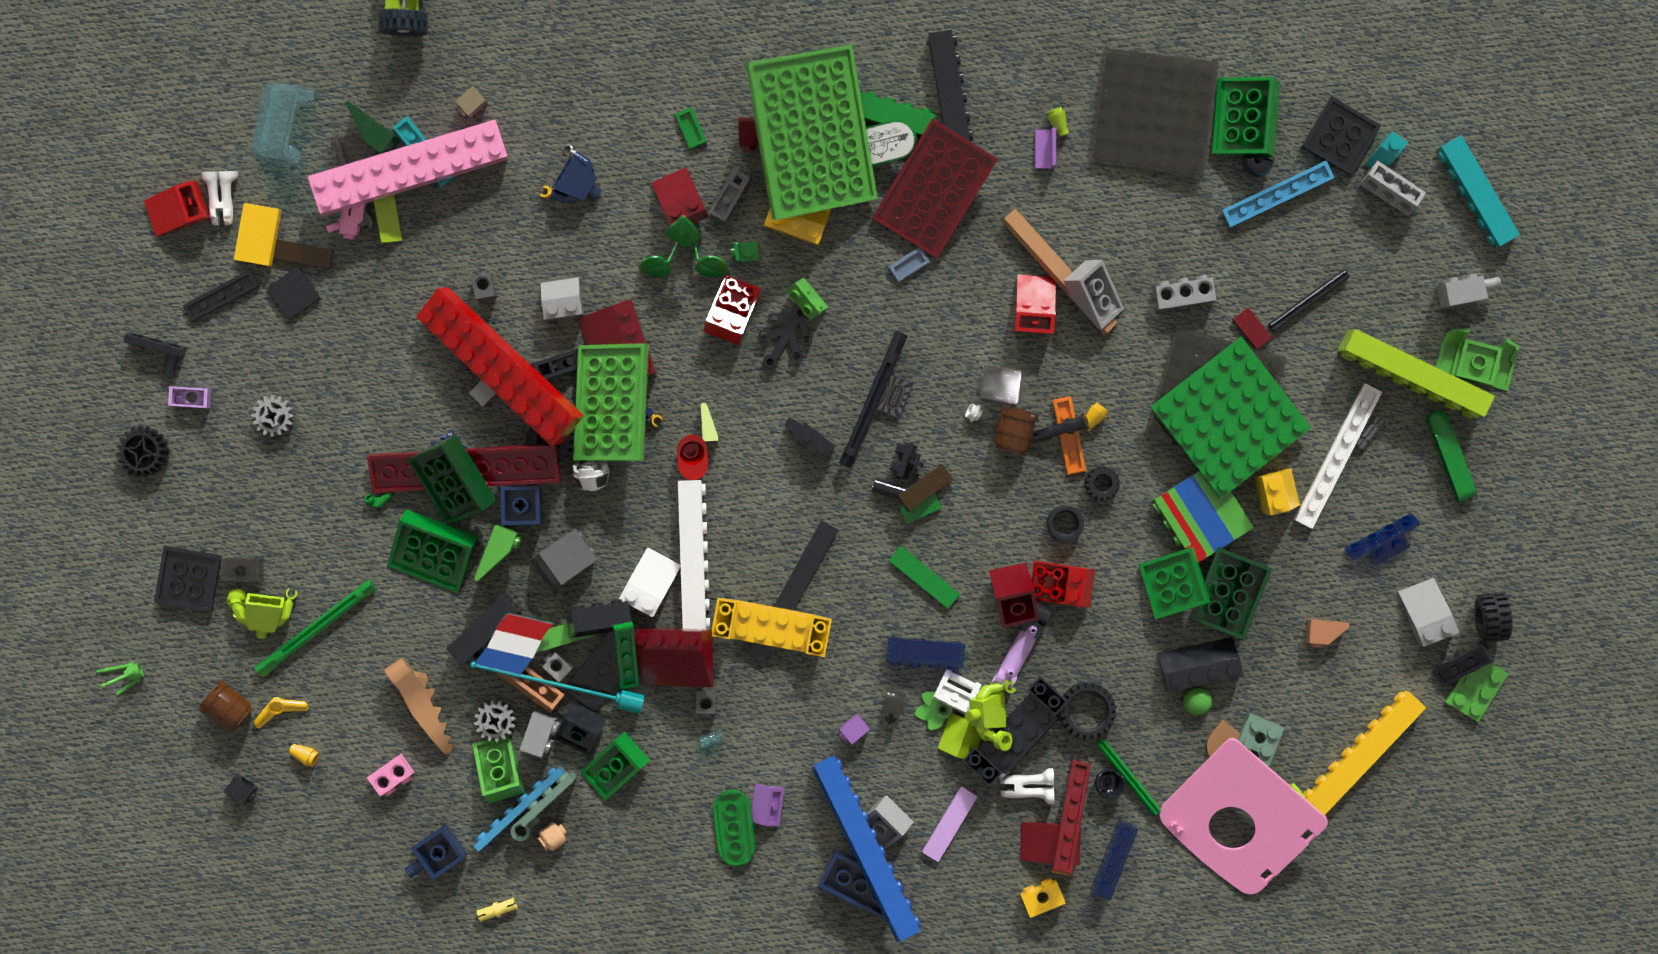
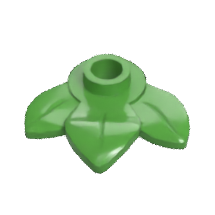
(931, 711)

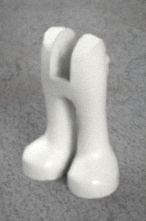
(225, 205)
(1019, 781)

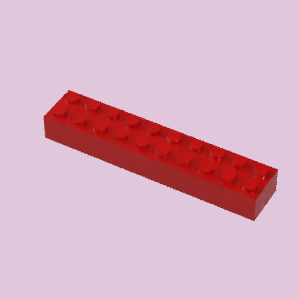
(499, 366)

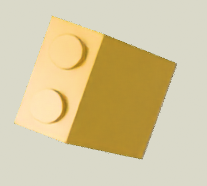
(1277, 492)

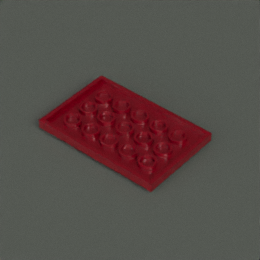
(935, 188)

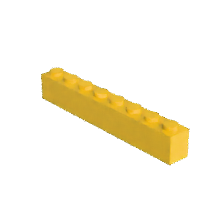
(1364, 752)

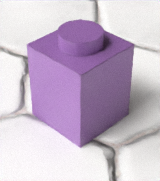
(853, 729)

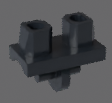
(909, 461)

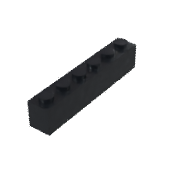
(949, 82)

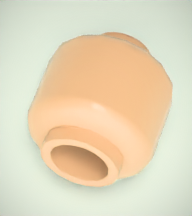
(552, 836)

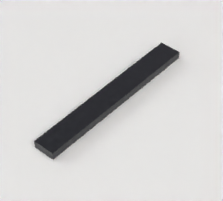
(799, 578)

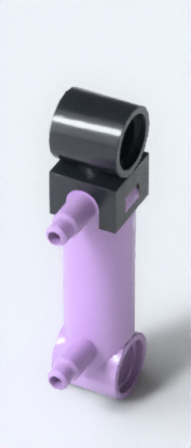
(1021, 647)

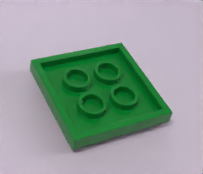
(1174, 583)

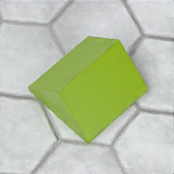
(959, 737)

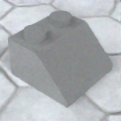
(561, 299)
(888, 821)

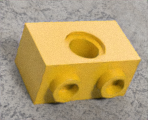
(1053, 900)

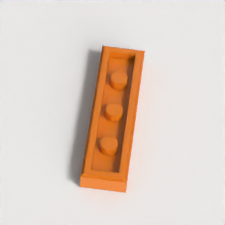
(1070, 443)

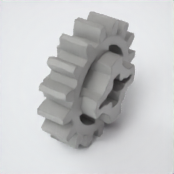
(269, 408)
(500, 731)

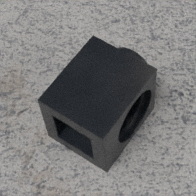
(241, 790)

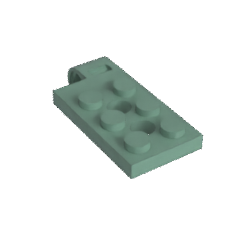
(1271, 733)
(530, 819)

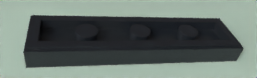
(221, 296)

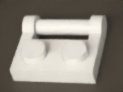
(953, 695)

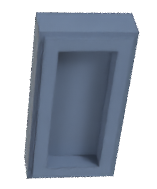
(909, 264)

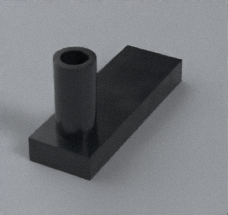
(172, 350)
(1463, 665)

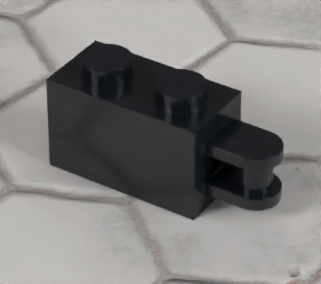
(810, 438)

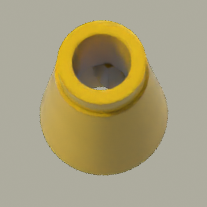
(1096, 415)
(305, 755)

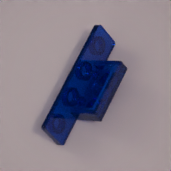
(1384, 542)

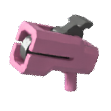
(350, 222)

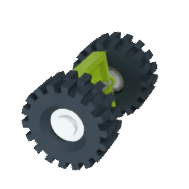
(403, 19)

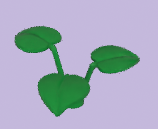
(684, 233)

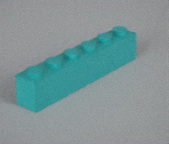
(1478, 192)

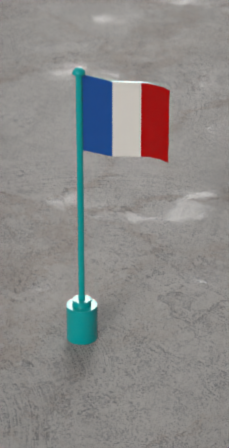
(515, 646)

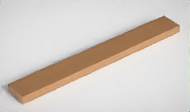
(1042, 253)

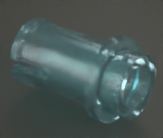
(711, 739)

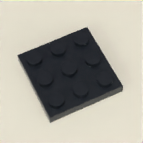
(1341, 135)
(188, 578)

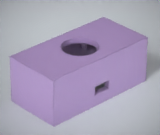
(177, 397)

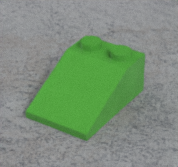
(500, 545)
(498, 769)

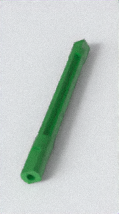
(315, 628)

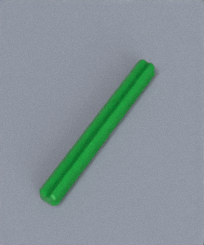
(1131, 780)

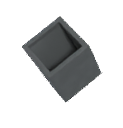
(564, 559)

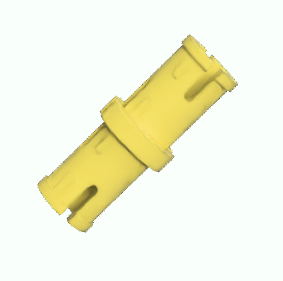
(496, 909)

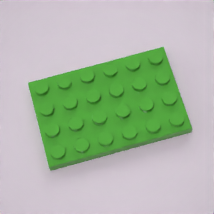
(612, 401)

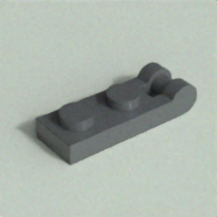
(729, 194)

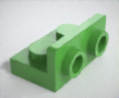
(806, 298)

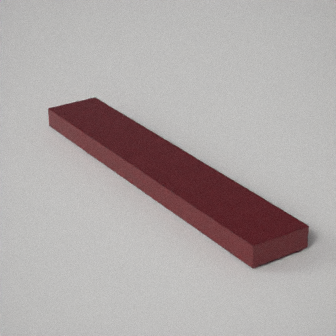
(1071, 818)

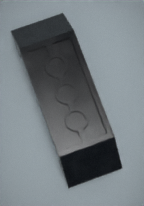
(1026, 725)

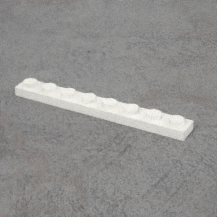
(1338, 455)

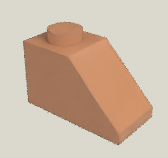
(1324, 631)

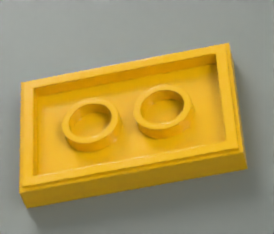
(257, 234)

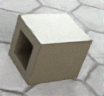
(470, 102)

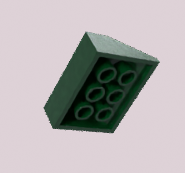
(452, 480)
(1234, 593)

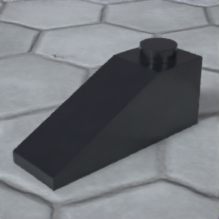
(557, 365)

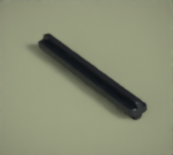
(1309, 300)

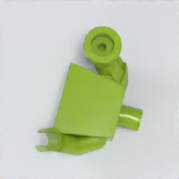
(261, 612)
(988, 712)

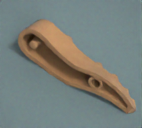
(418, 699)

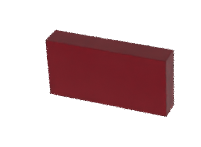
(1252, 328)

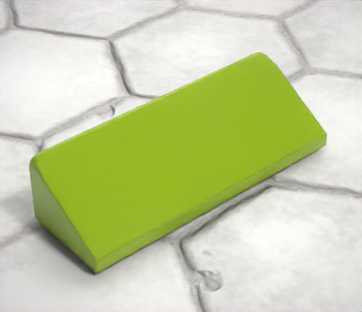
(388, 220)

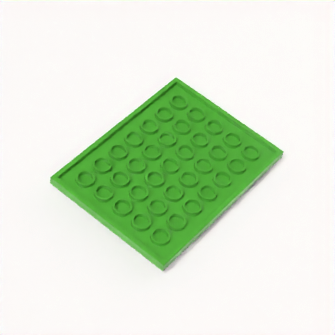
(811, 131)

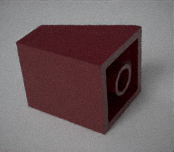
(1014, 595)

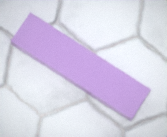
(949, 824)

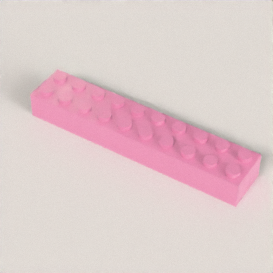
(408, 168)

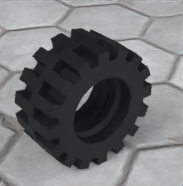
(1114, 483)

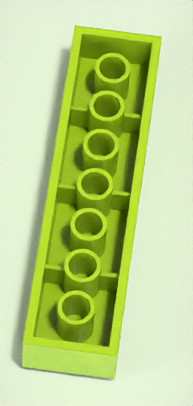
(1416, 374)

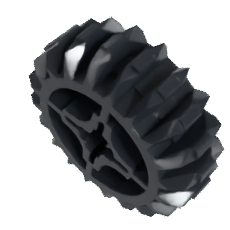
(141, 458)

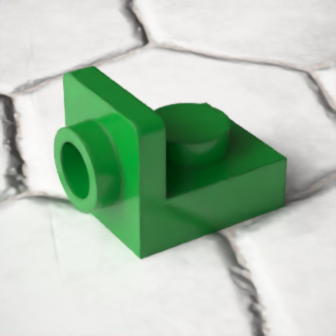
(745, 252)

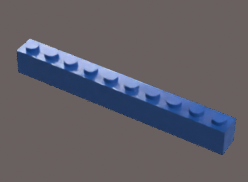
(866, 849)

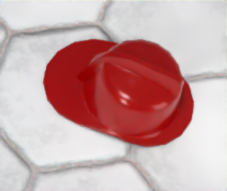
(692, 457)

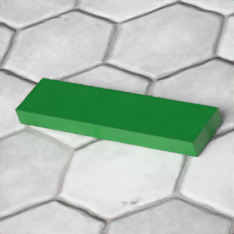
(924, 577)
(626, 655)

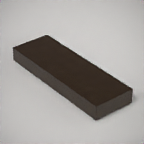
(303, 254)
(924, 488)

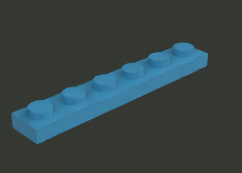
(1277, 194)
(524, 801)

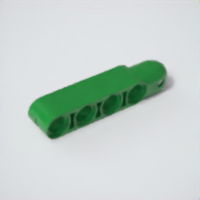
(1452, 456)

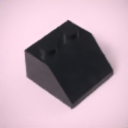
(580, 728)

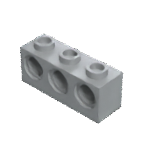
(1392, 188)
(1194, 296)

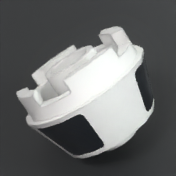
(591, 475)

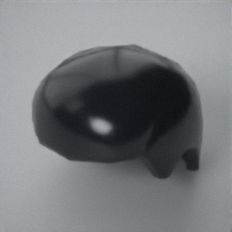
(1257, 168)
(1116, 783)

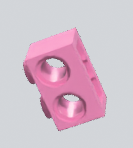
(389, 772)

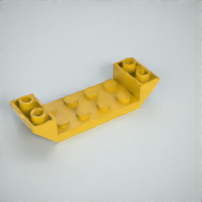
(771, 626)

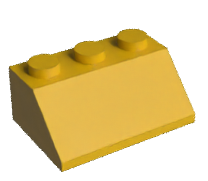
(805, 227)

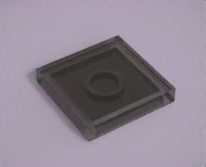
(999, 386)

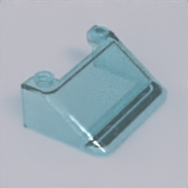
(275, 122)

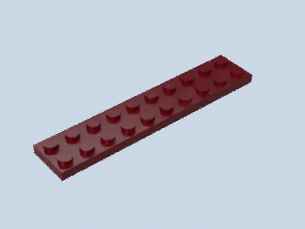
(496, 464)

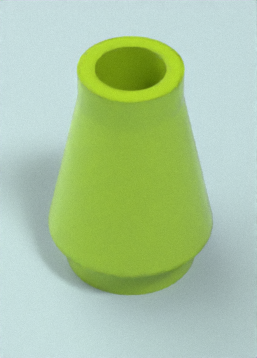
(1058, 120)

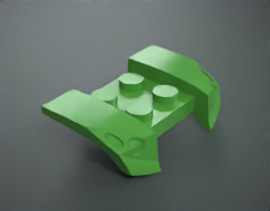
(1477, 360)

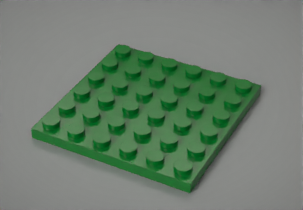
(1230, 417)

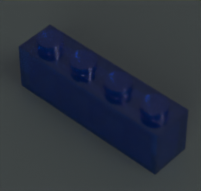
(925, 652)
(1114, 859)

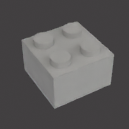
(539, 733)

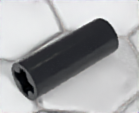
(887, 488)

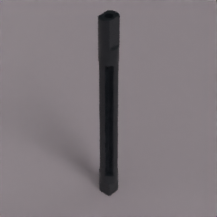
(889, 361)

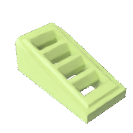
(708, 429)

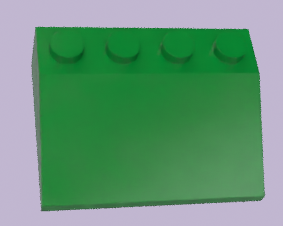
(1246, 117)
(432, 551)

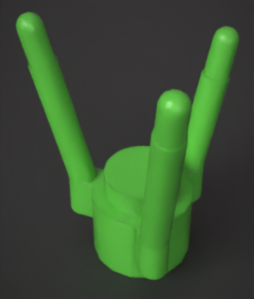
(132, 673)

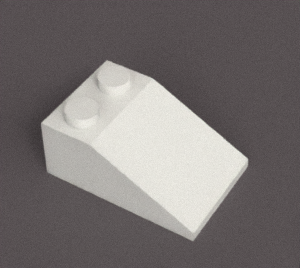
(650, 582)

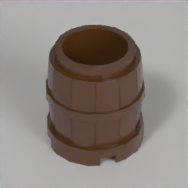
(1015, 430)
(226, 706)

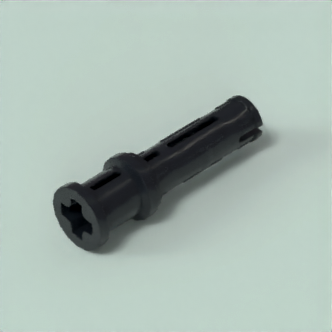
(1068, 426)

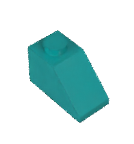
(1387, 150)

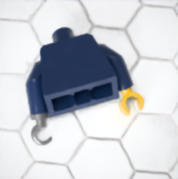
(574, 180)

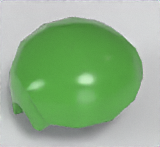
(1197, 700)

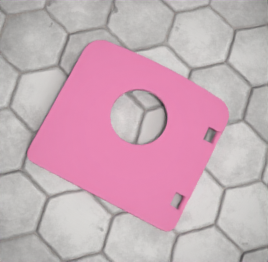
(1242, 781)

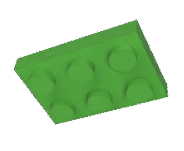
(1476, 691)

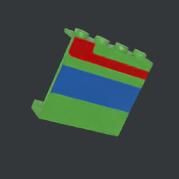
(1200, 516)

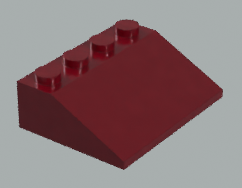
(615, 326)
(675, 656)

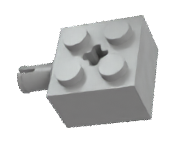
(1466, 290)

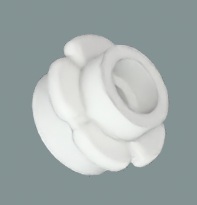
(973, 412)

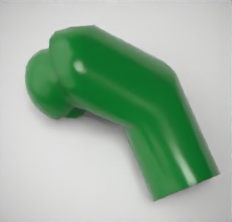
(378, 501)

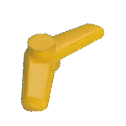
(276, 707)

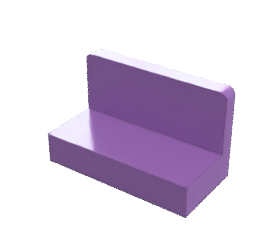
(1045, 149)
(767, 804)

